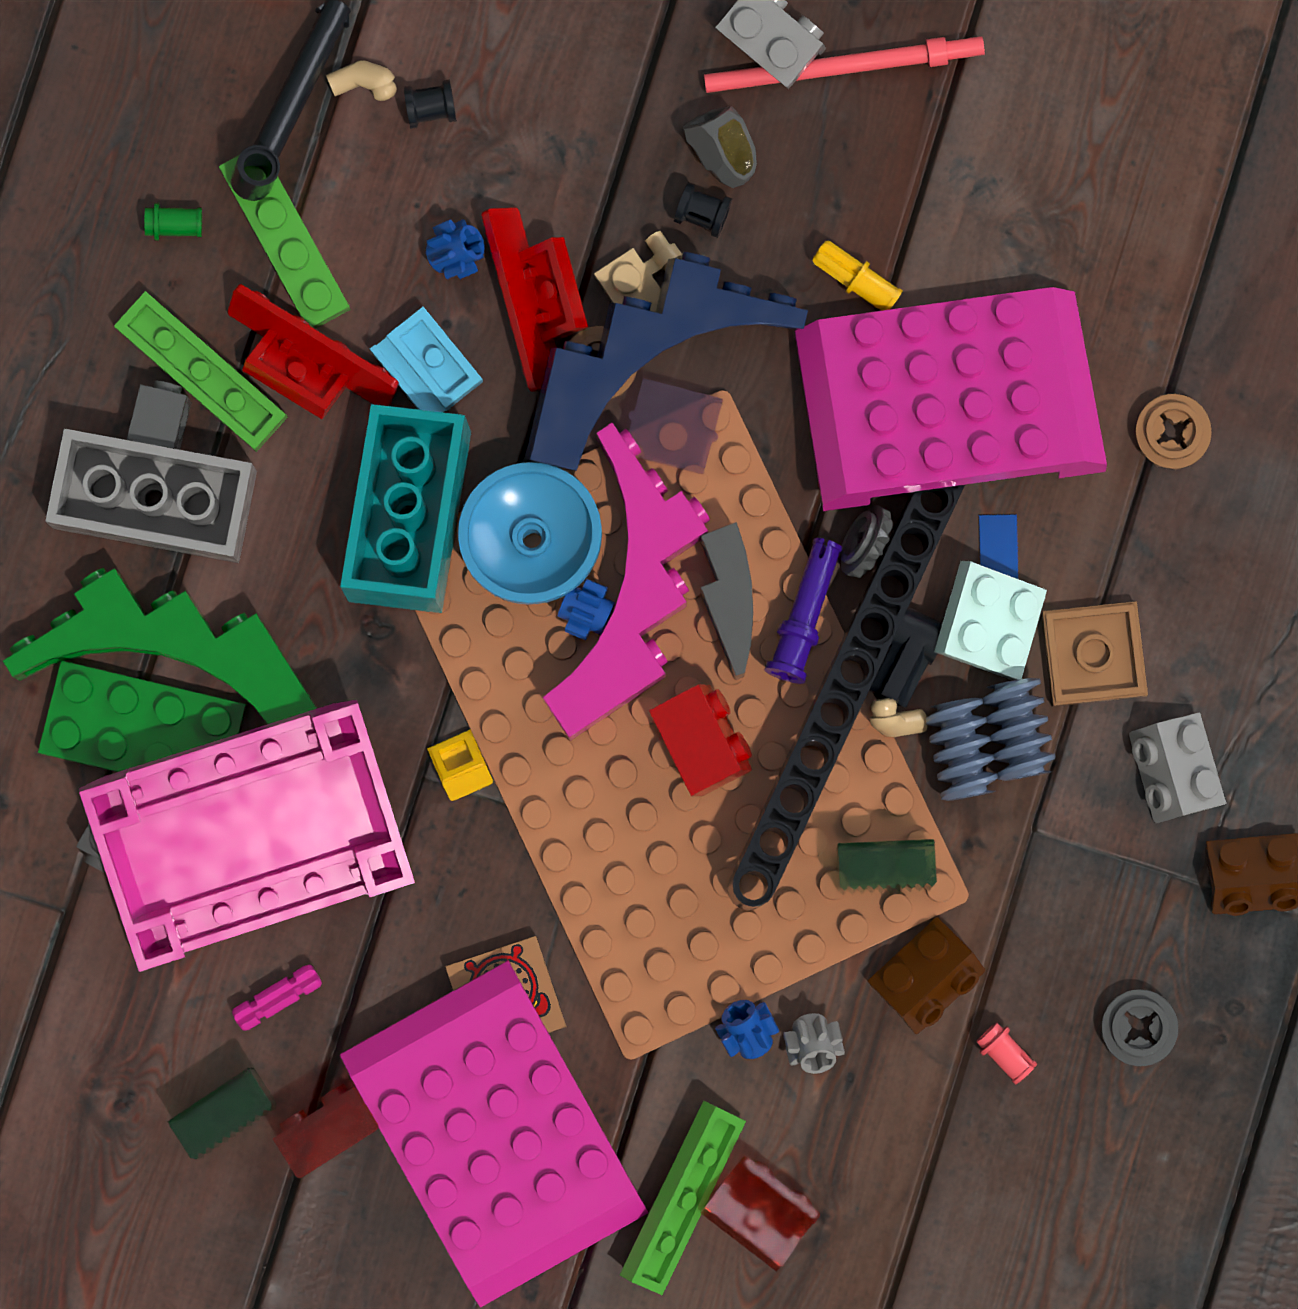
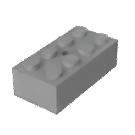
(105, 485)

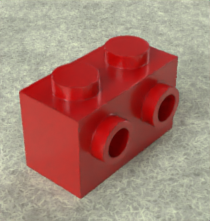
(702, 739)

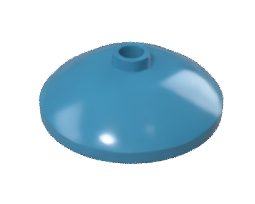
(525, 502)

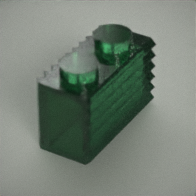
(886, 866)
(222, 1113)

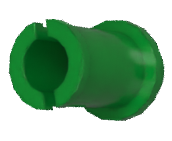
(172, 222)

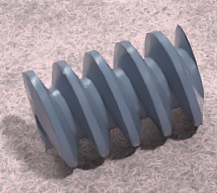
(1018, 729)
(961, 749)

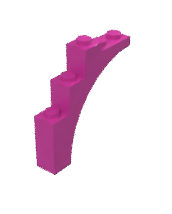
(658, 531)

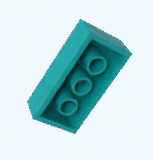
(406, 463)

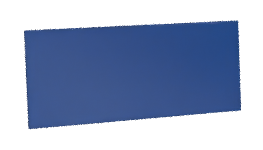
(999, 543)

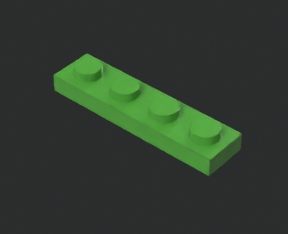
(291, 250)
(200, 371)
(682, 1198)

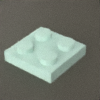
(990, 620)

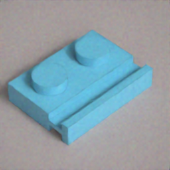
(426, 363)

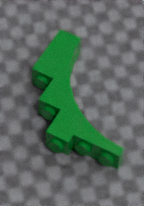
(176, 629)

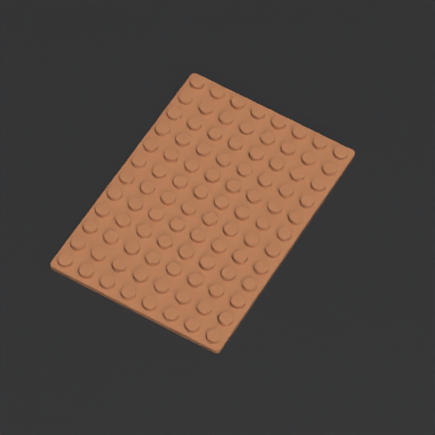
(607, 815)

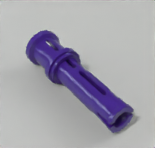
(799, 630)

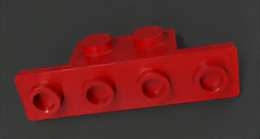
(535, 288)
(302, 360)

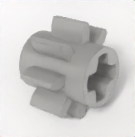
(814, 1043)

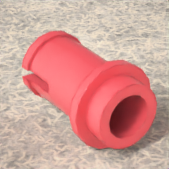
(1006, 1052)

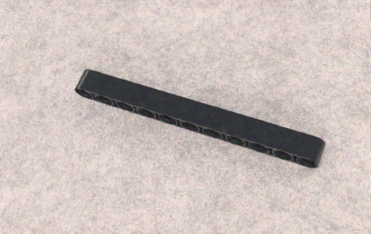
(846, 695)

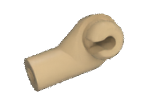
(366, 75)
(896, 724)

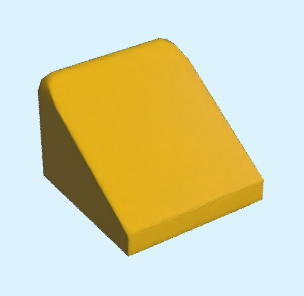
(460, 765)

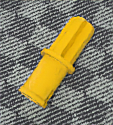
(856, 276)

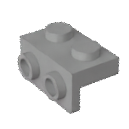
(773, 37)
(1177, 767)

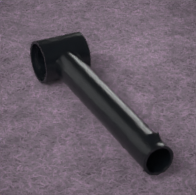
(290, 102)

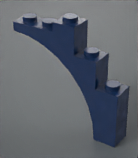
(688, 305)

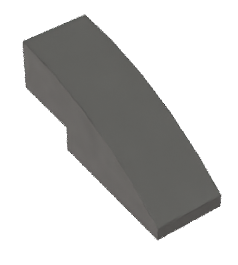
(730, 596)

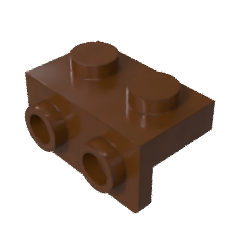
(1253, 874)
(927, 976)

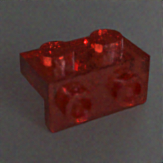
(327, 1132)
(760, 1212)

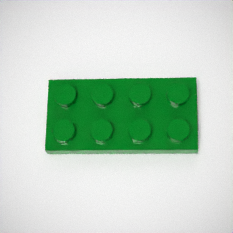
(129, 721)

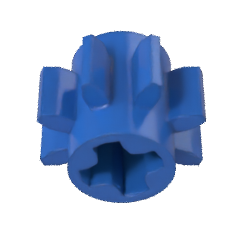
(455, 249)
(586, 609)
(747, 1029)

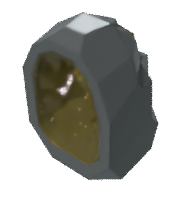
(723, 145)

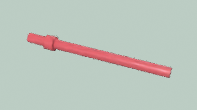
(935, 53)

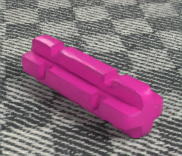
(276, 997)

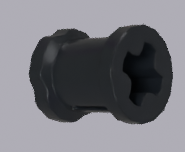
(429, 104)
(703, 210)

